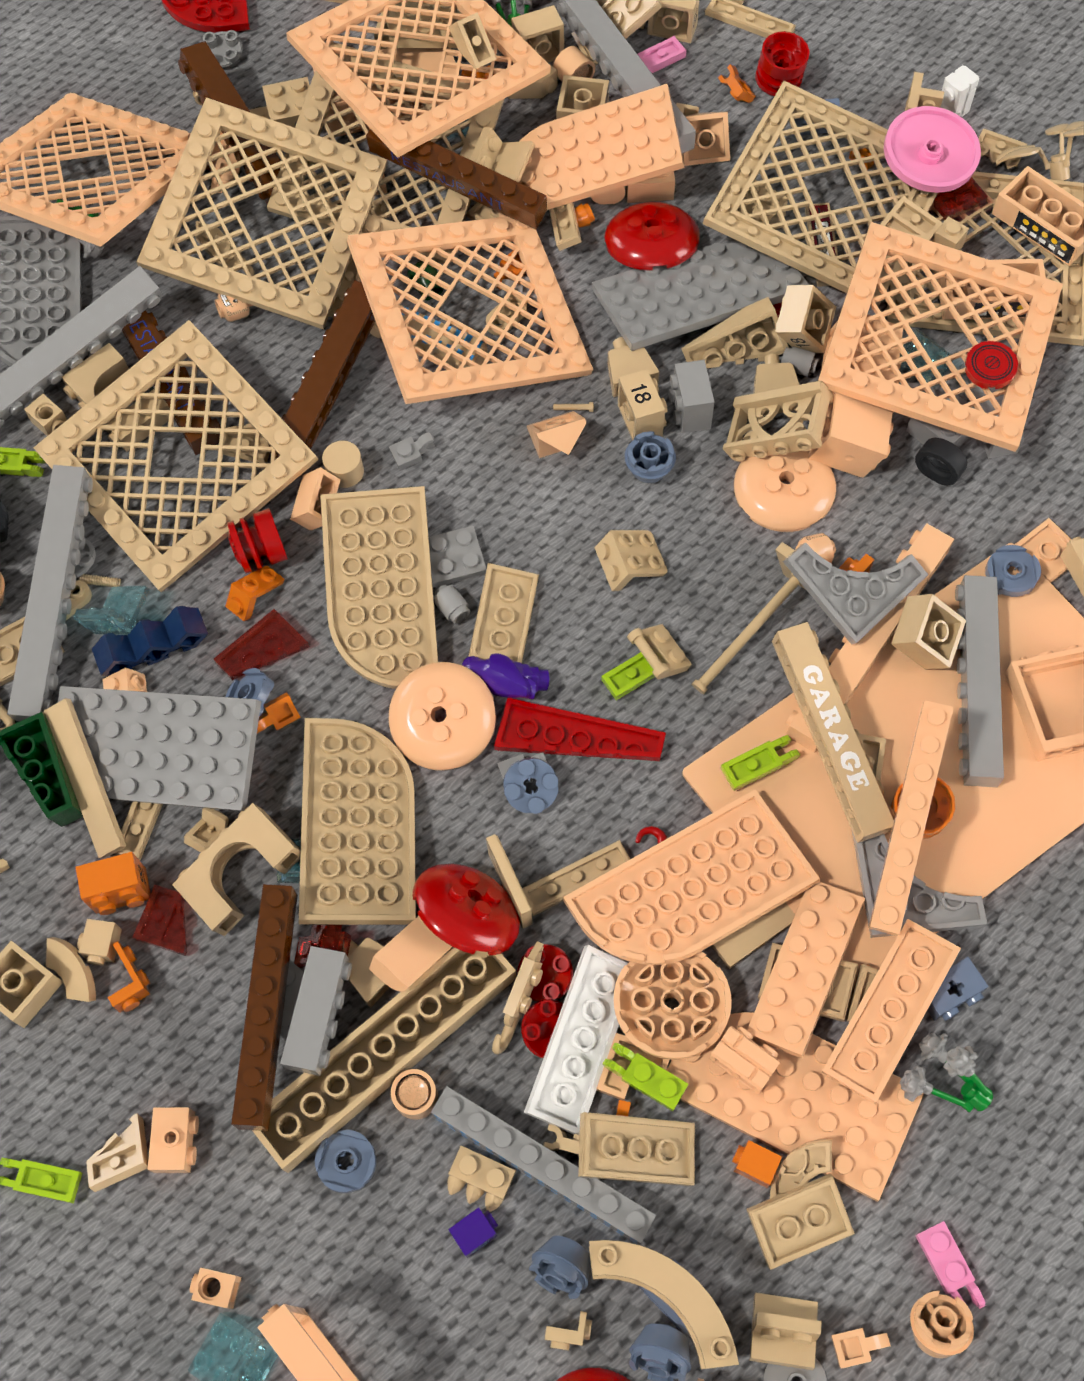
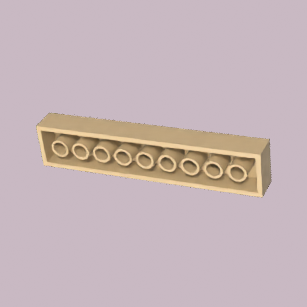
(381, 1050)

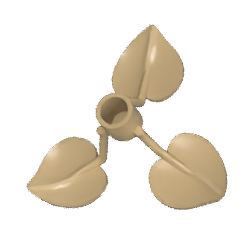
(1060, 162)

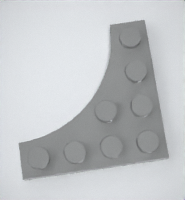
(854, 598)
(925, 905)

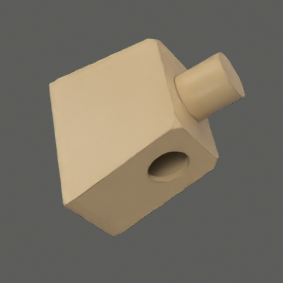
(625, 362)
(774, 375)
(361, 978)

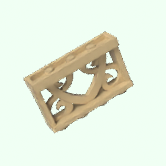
(790, 437)

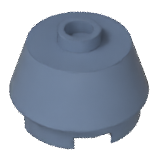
(650, 457)
(561, 1266)
(661, 1353)

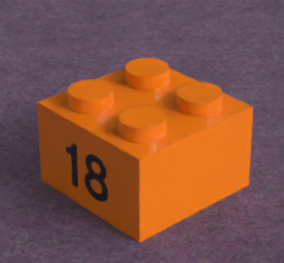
(113, 883)

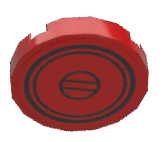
(991, 365)

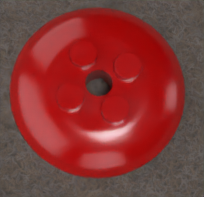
(652, 236)
(466, 909)

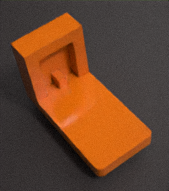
(247, 589)
(129, 996)

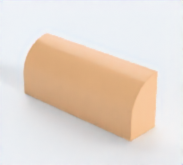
(408, 956)

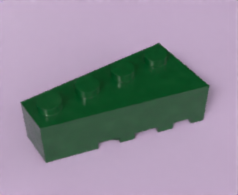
(40, 766)

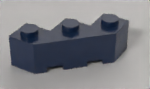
(150, 641)

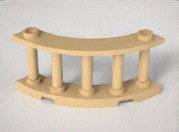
(676, 1288)

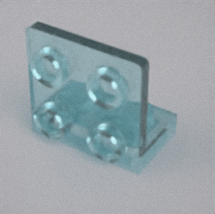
(118, 612)
(232, 1354)

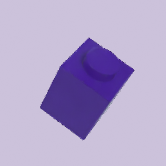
(474, 1231)

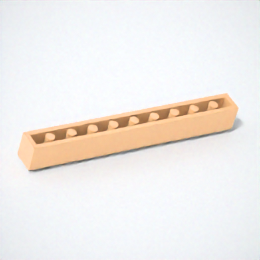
(854, 661)

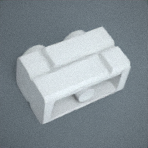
(959, 90)

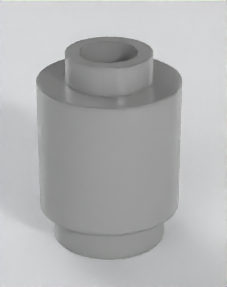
(802, 360)
(451, 604)

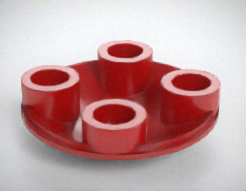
(556, 974)
(539, 1025)

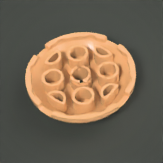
(785, 505)
(467, 723)
(678, 1031)

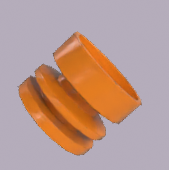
(940, 810)

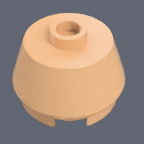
(941, 1325)

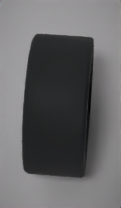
(946, 452)

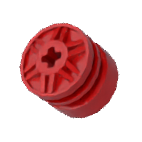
(781, 59)
(256, 541)

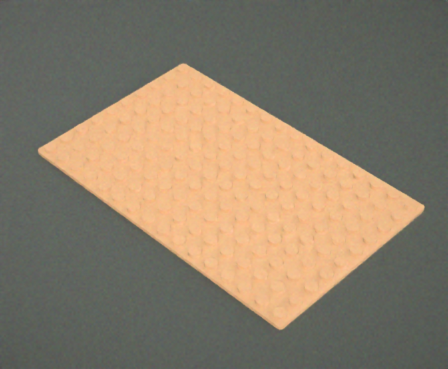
(992, 827)

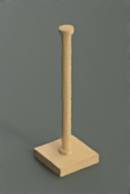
(783, 552)

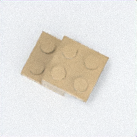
(284, 101)

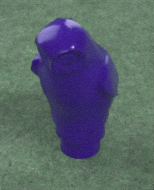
(508, 677)

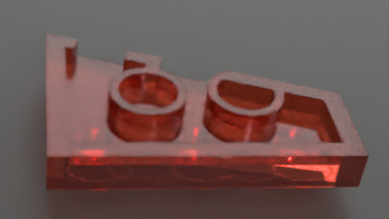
(260, 646)

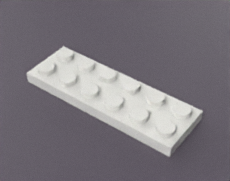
(578, 1043)

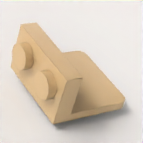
(629, 555)

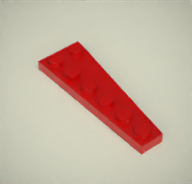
(551, 730)

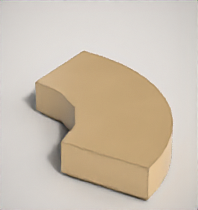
(67, 963)
(802, 1165)

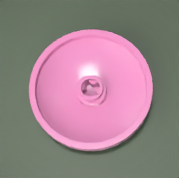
(932, 149)

